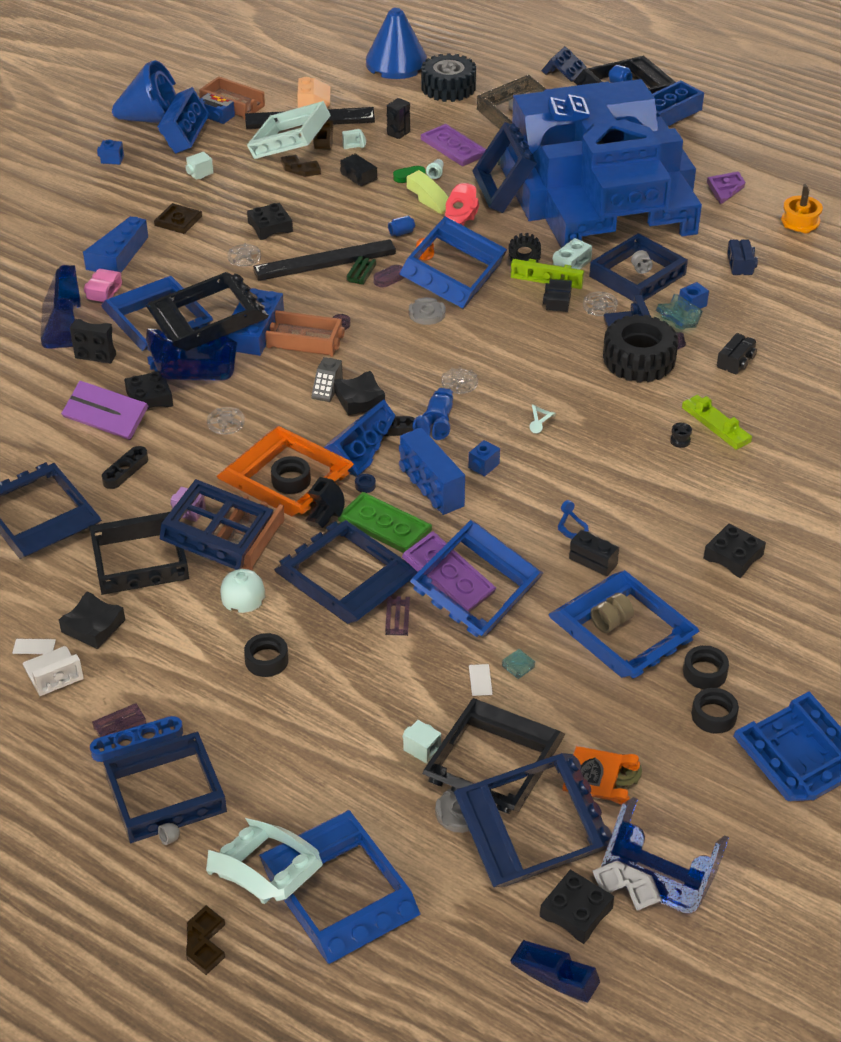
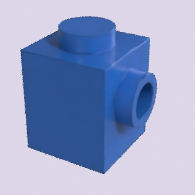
(111, 152)
(484, 458)

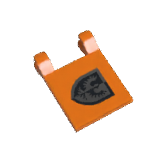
(602, 771)

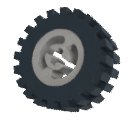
(448, 77)

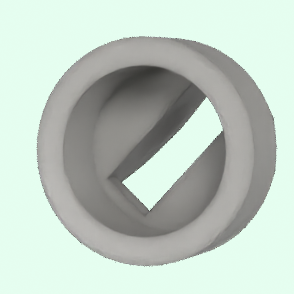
(168, 833)

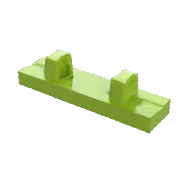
(542, 273)
(717, 422)

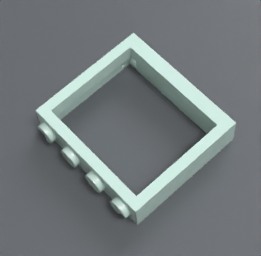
(269, 142)

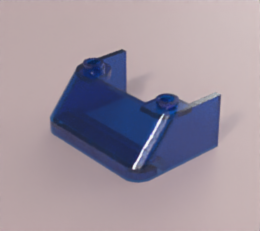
(677, 886)

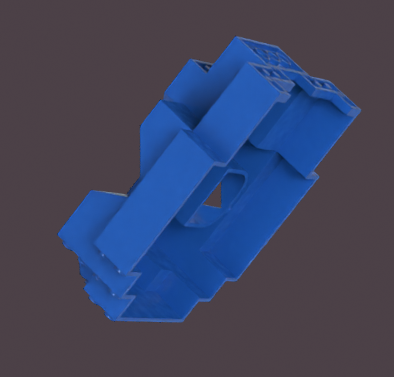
(589, 184)

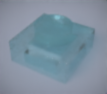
(518, 663)

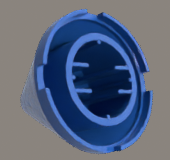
(396, 48)
(147, 95)

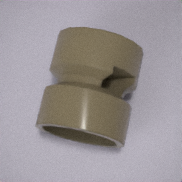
(612, 612)

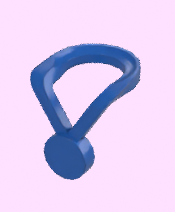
(567, 508)

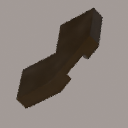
(293, 165)
(199, 948)

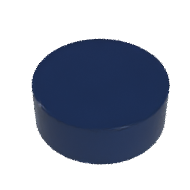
(365, 483)

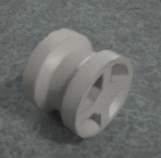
(639, 265)

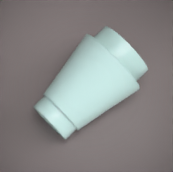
(435, 168)

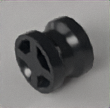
(681, 435)

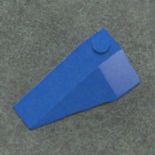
(363, 437)

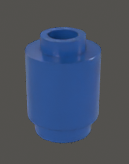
(401, 226)

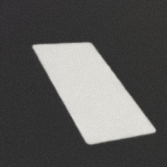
(33, 646)
(480, 680)

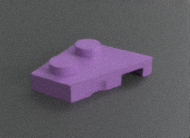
(726, 185)

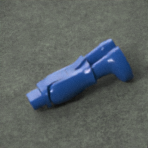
(436, 414)

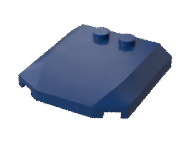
(796, 749)

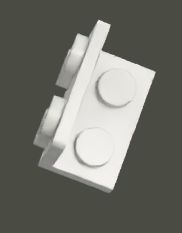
(53, 670)

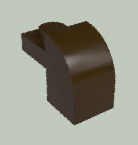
(324, 138)

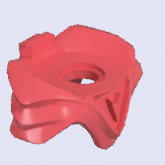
(466, 195)

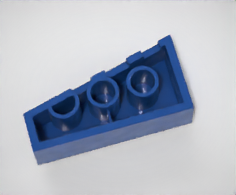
(117, 247)

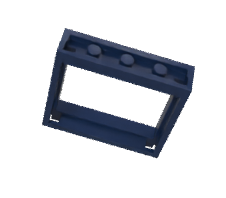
(500, 198)
(674, 268)
(178, 814)

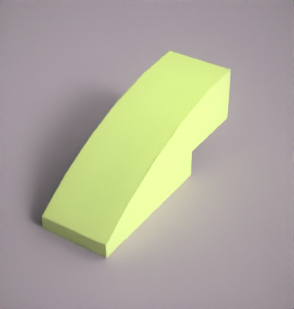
(428, 191)

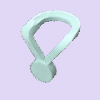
(536, 426)

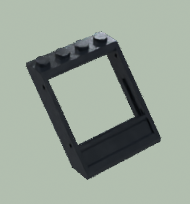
(639, 66)
(177, 329)
(504, 725)

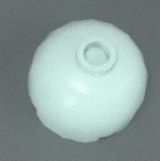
(242, 590)

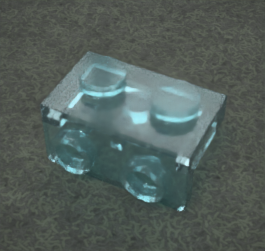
(680, 312)

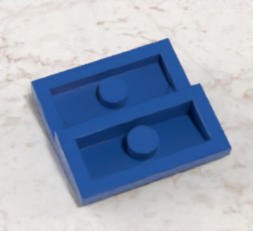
(571, 109)

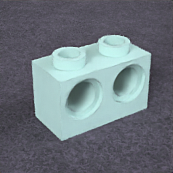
(573, 253)

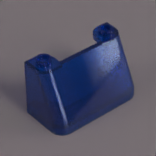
(59, 308)
(206, 362)

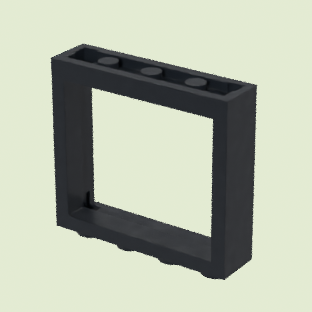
(131, 530)

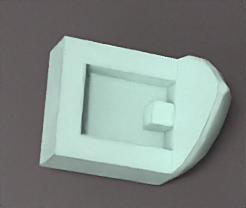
(353, 139)

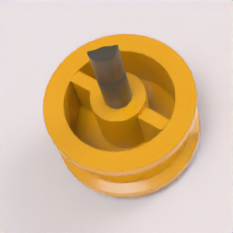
(802, 212)

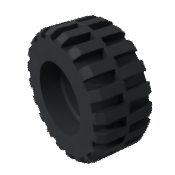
(640, 348)

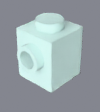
(199, 165)
(421, 741)

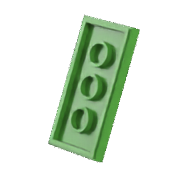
(385, 522)

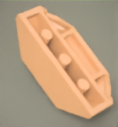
(312, 91)

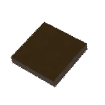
(178, 218)

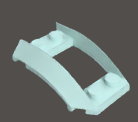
(230, 866)

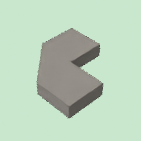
(639, 884)

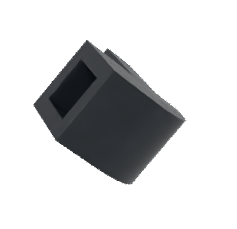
(329, 502)

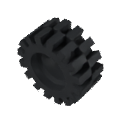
(525, 241)

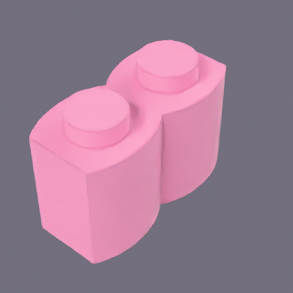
(103, 285)

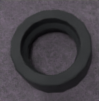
(290, 485)
(262, 642)
(705, 654)
(710, 723)

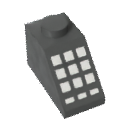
(326, 373)

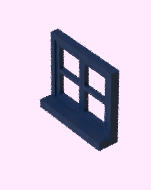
(206, 543)

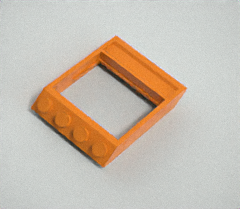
(267, 448)

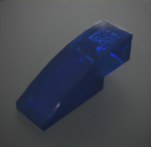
(556, 970)

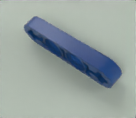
(135, 735)

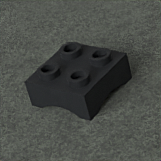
(269, 220)
(92, 341)
(150, 389)
(358, 393)
(734, 549)
(92, 620)
(577, 905)

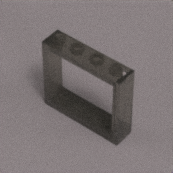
(487, 101)

